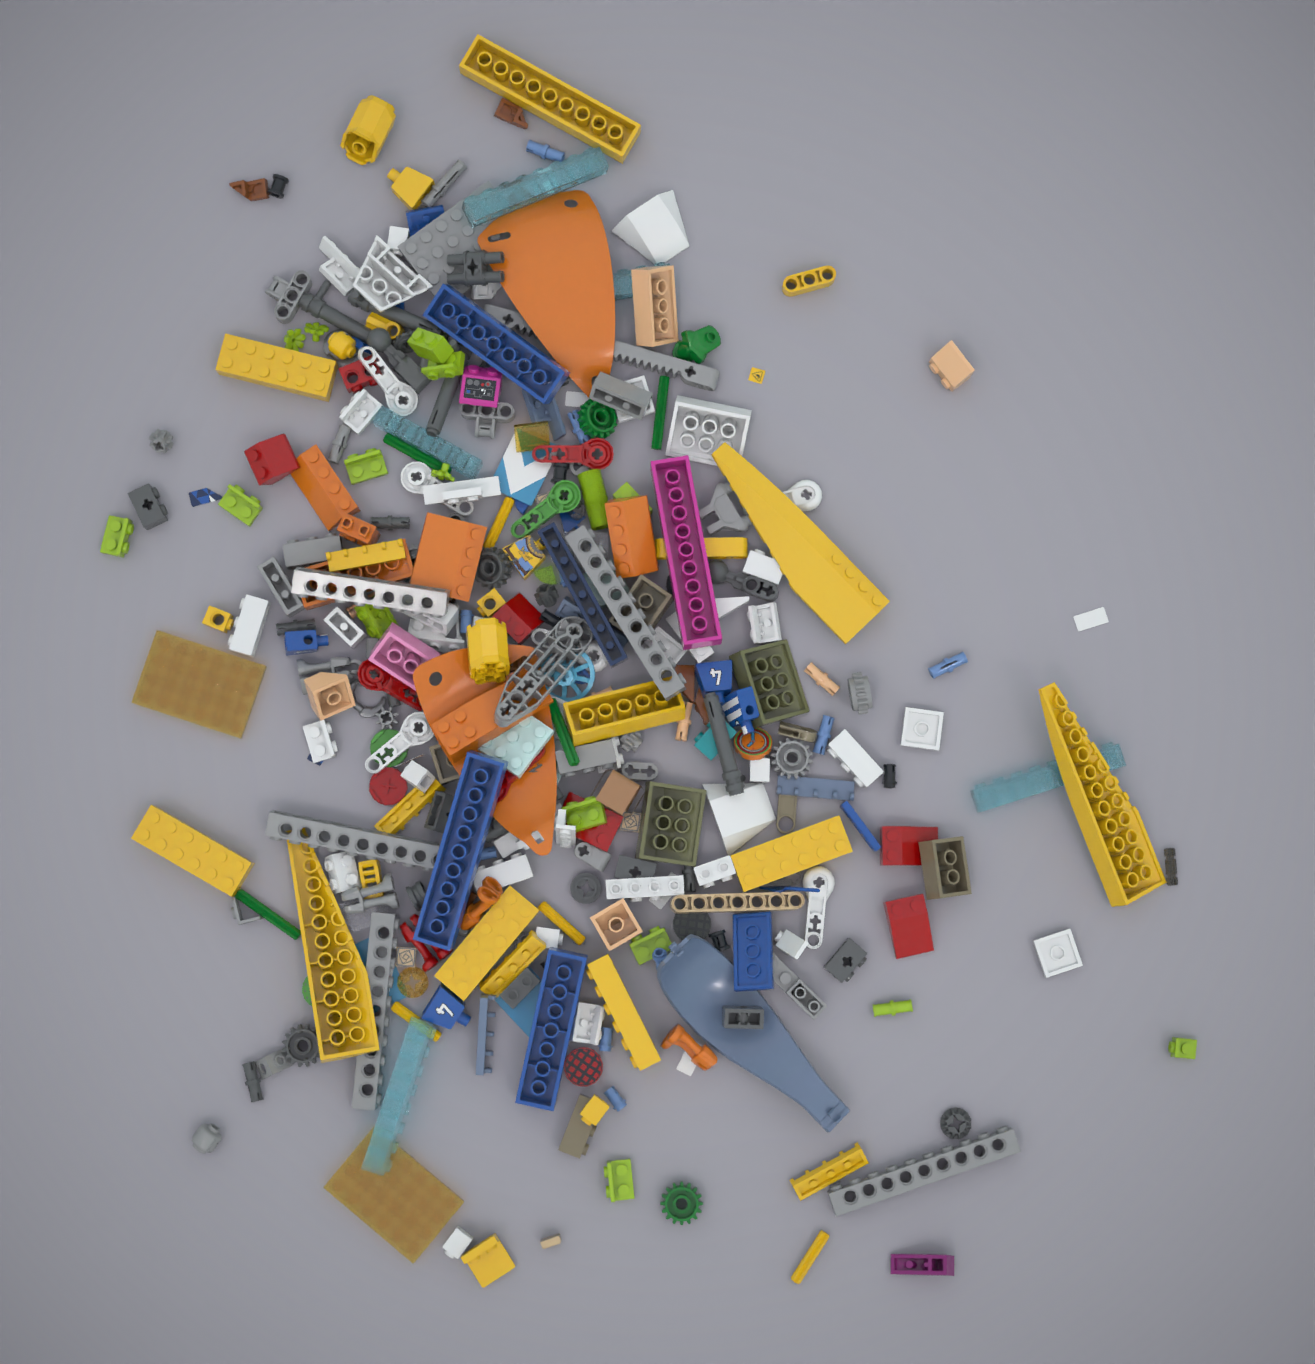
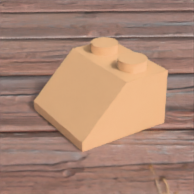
(951, 366)
(329, 694)
(616, 924)

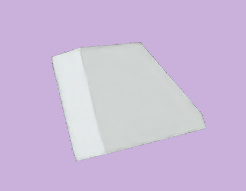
(485, 292)

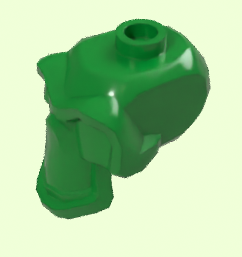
(696, 344)

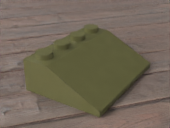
(773, 680)
(670, 824)

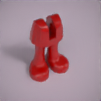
(429, 960)

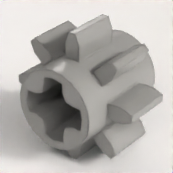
(161, 441)
(384, 713)
(631, 741)

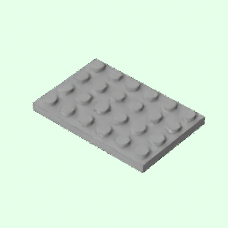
(443, 236)

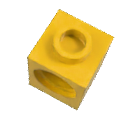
(492, 595)
(211, 615)
(594, 1110)

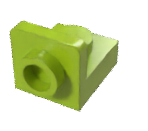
(1182, 1048)

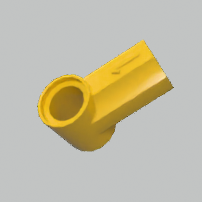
(377, 321)

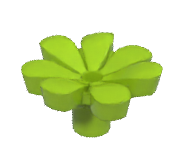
(316, 330)
(294, 339)
(443, 473)

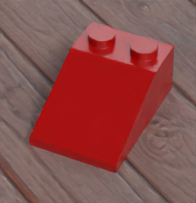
(601, 835)
(901, 844)
(909, 926)

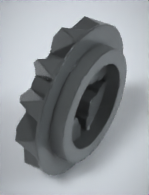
(399, 342)
(580, 880)
(947, 1119)

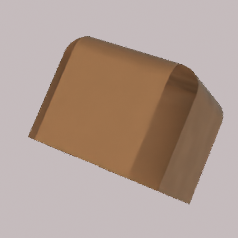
(617, 792)

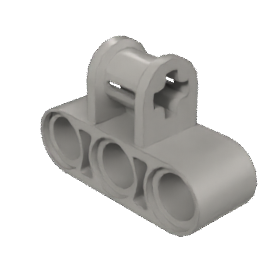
(281, 290)
(486, 424)

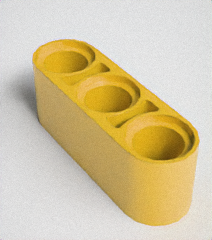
(815, 275)

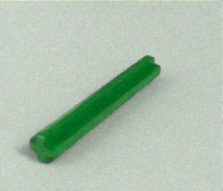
(660, 412)
(413, 452)
(563, 734)
(268, 914)

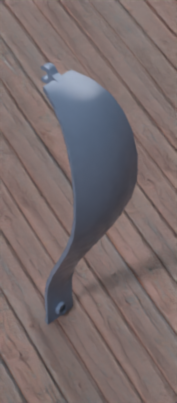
(699, 983)

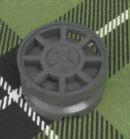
(417, 894)

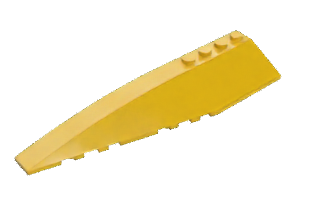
(804, 553)
(1101, 807)
(333, 964)

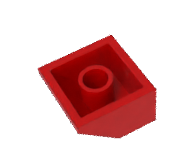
(272, 460)
(520, 618)

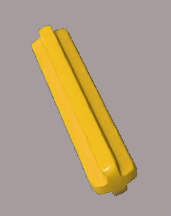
(499, 522)
(562, 923)
(406, 1014)
(810, 1257)

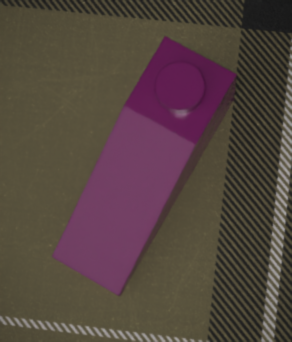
(922, 1264)

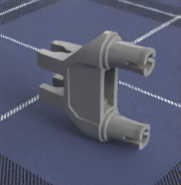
(725, 512)

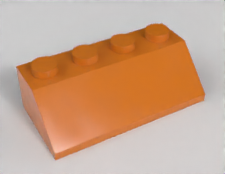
(323, 488)
(631, 536)

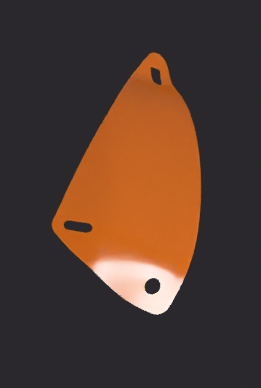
(561, 280)
(532, 798)

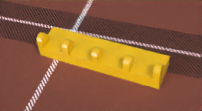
(366, 555)
(407, 808)
(513, 965)
(829, 1172)

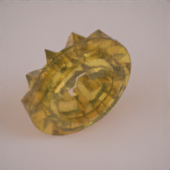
(420, 987)

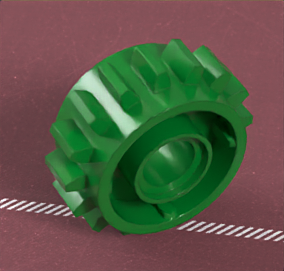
(589, 423)
(687, 1212)

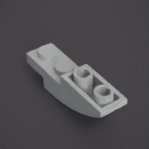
(796, 989)

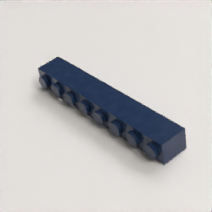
(582, 595)

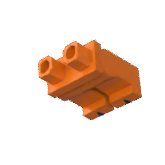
(357, 529)

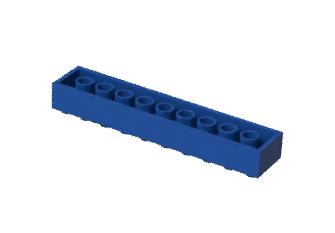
(460, 850)

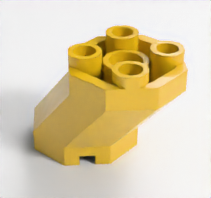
(368, 130)
(488, 651)

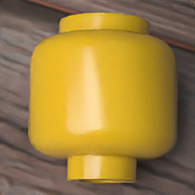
(342, 345)

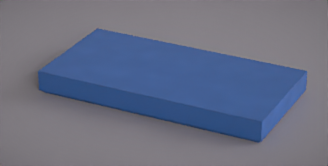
(753, 951)

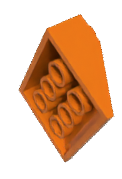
(448, 555)

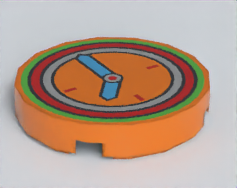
(753, 745)

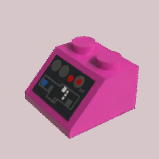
(481, 386)

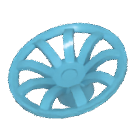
(571, 676)

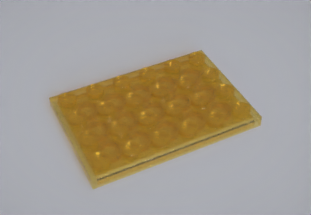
(199, 684)
(402, 1206)

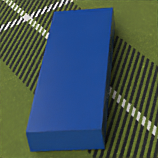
(860, 826)

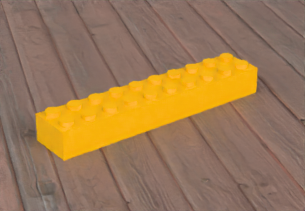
(550, 98)

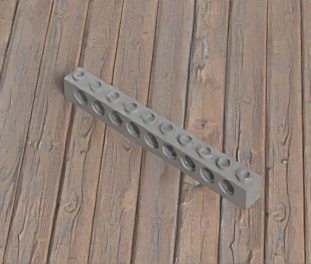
(577, 540)
(276, 832)
(378, 920)
(1008, 1147)

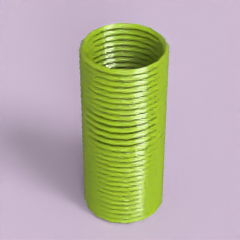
(594, 494)

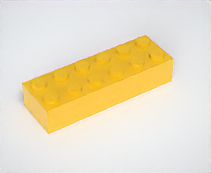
(277, 367)
(620, 712)
(192, 850)
(791, 853)
(486, 943)
(623, 1011)

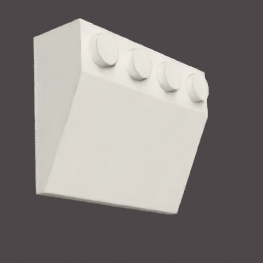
(703, 426)

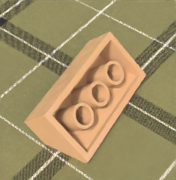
(654, 305)

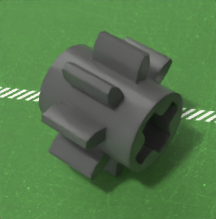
(546, 595)

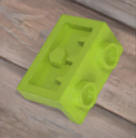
(451, 368)
(365, 466)
(240, 505)
(116, 536)
(375, 619)
(585, 813)
(644, 946)
(620, 1180)

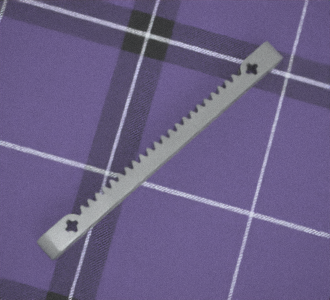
(702, 377)

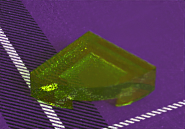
(546, 575)

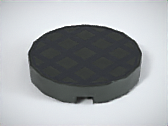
(693, 923)

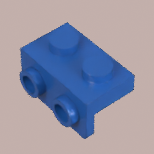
(421, 217)

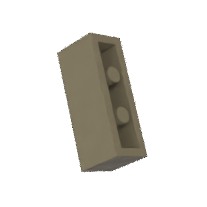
(577, 1131)

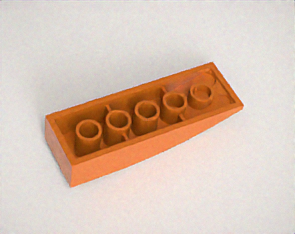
(390, 571)
(474, 722)

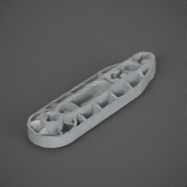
(563, 646)

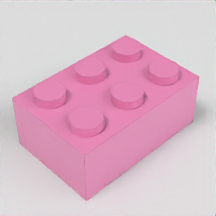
(401, 654)

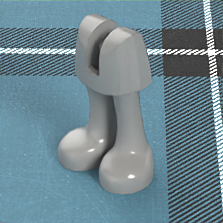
(333, 665)
(359, 907)

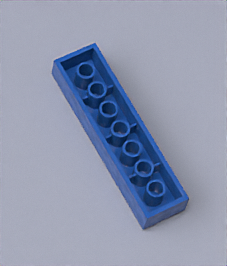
(496, 344)
(551, 1028)

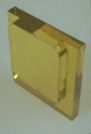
(531, 435)

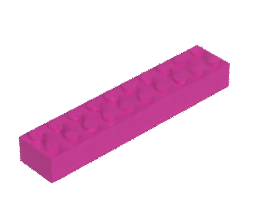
(685, 553)

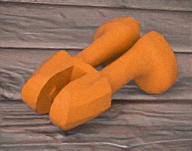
(488, 894)
(700, 1055)

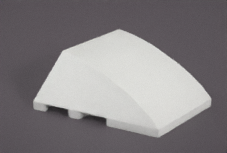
(655, 229)
(386, 279)
(739, 815)

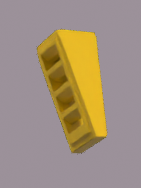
(363, 875)

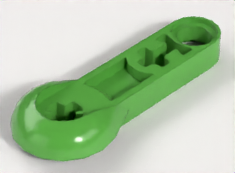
(550, 507)

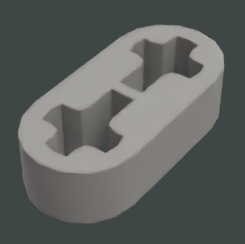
(640, 766)

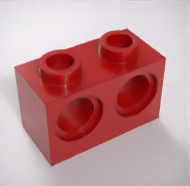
(357, 368)

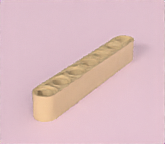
(746, 898)

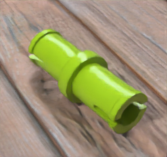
(892, 1008)

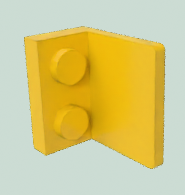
(488, 1260)

